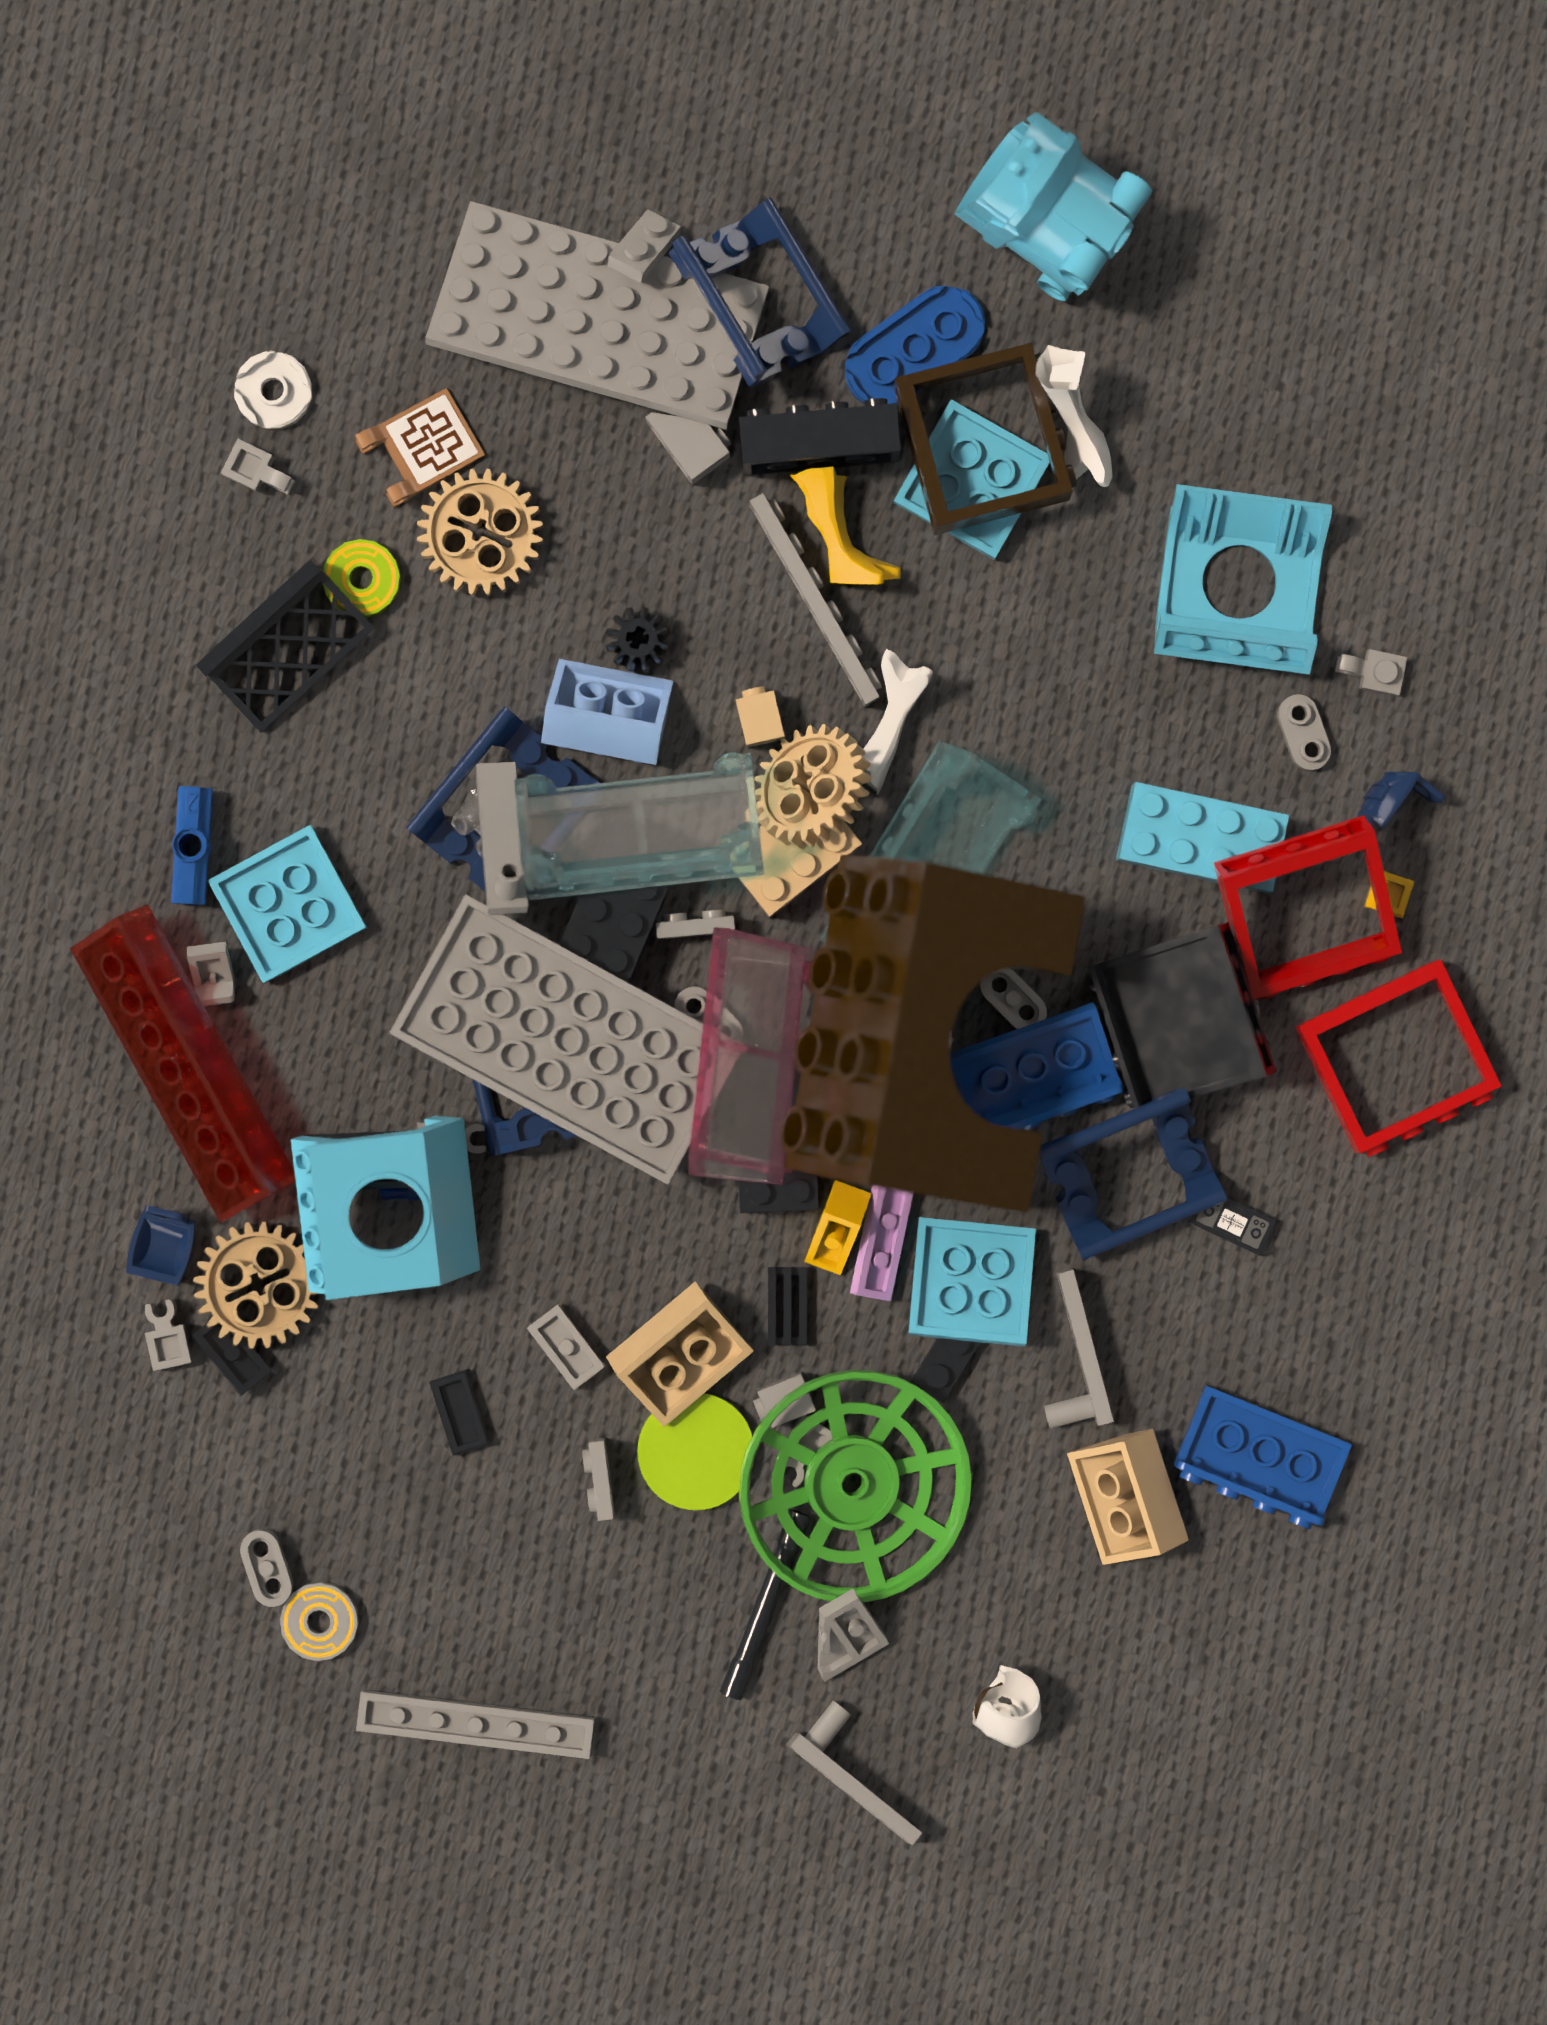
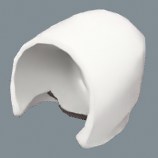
(1010, 1723)

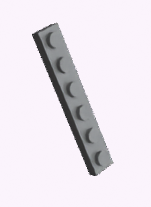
(808, 584)
(475, 1724)

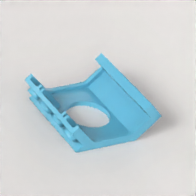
(1292, 541)
(426, 1159)

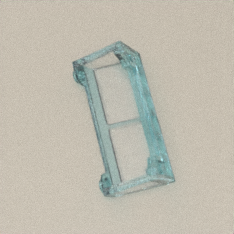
(639, 831)

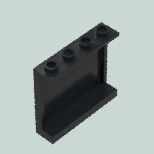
(1181, 1017)

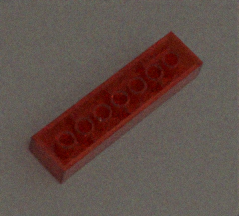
(183, 1063)

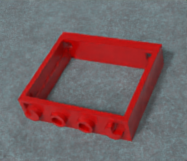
(1292, 856)
(1411, 1124)

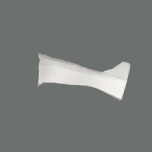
(1086, 445)
(903, 689)

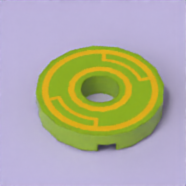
(367, 555)

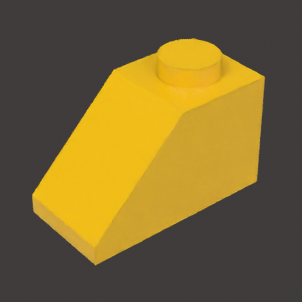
(838, 1227)

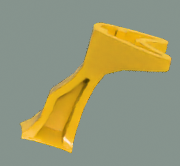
(826, 510)

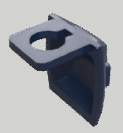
(1390, 792)
(161, 1246)

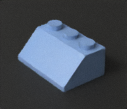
(606, 711)

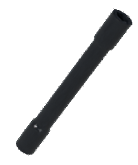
(742, 1664)

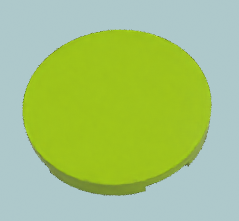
(696, 1455)

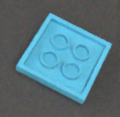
(975, 466)
(287, 904)
(972, 1281)

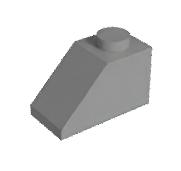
(690, 443)

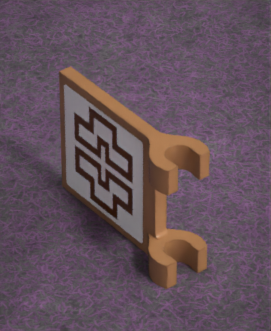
(424, 443)

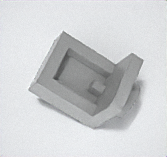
(212, 973)

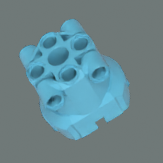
(1052, 206)

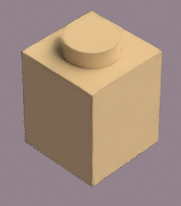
(759, 717)

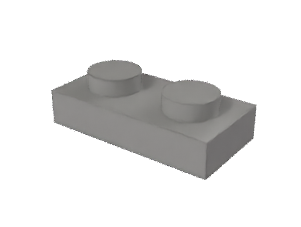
(644, 246)
(679, 927)
(566, 1346)
(600, 1497)

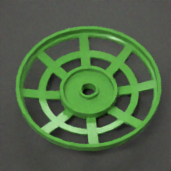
(870, 1501)

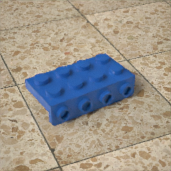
(1038, 1070)
(1261, 1457)

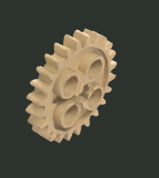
(494, 501)
(811, 786)
(242, 1253)

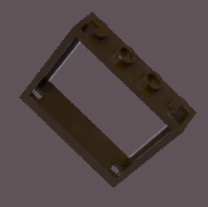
(1054, 439)

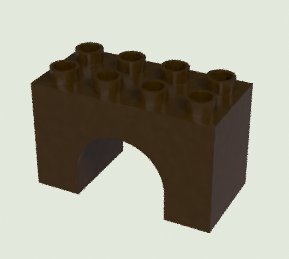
(876, 1056)

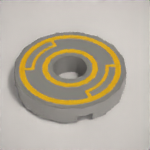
(296, 1626)

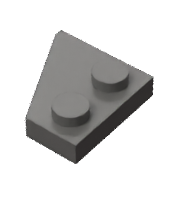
(846, 1634)

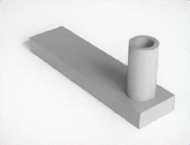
(500, 838)
(1095, 1403)
(811, 1750)

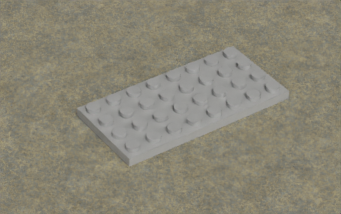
(556, 310)
(558, 1038)

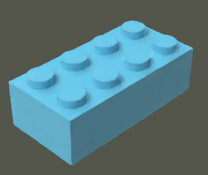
(1191, 832)

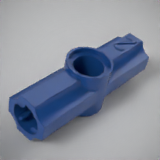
(192, 819)

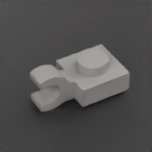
(253, 467)
(1378, 672)

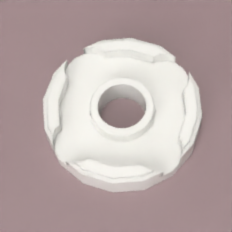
(280, 412)

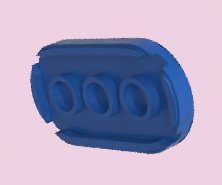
(914, 339)

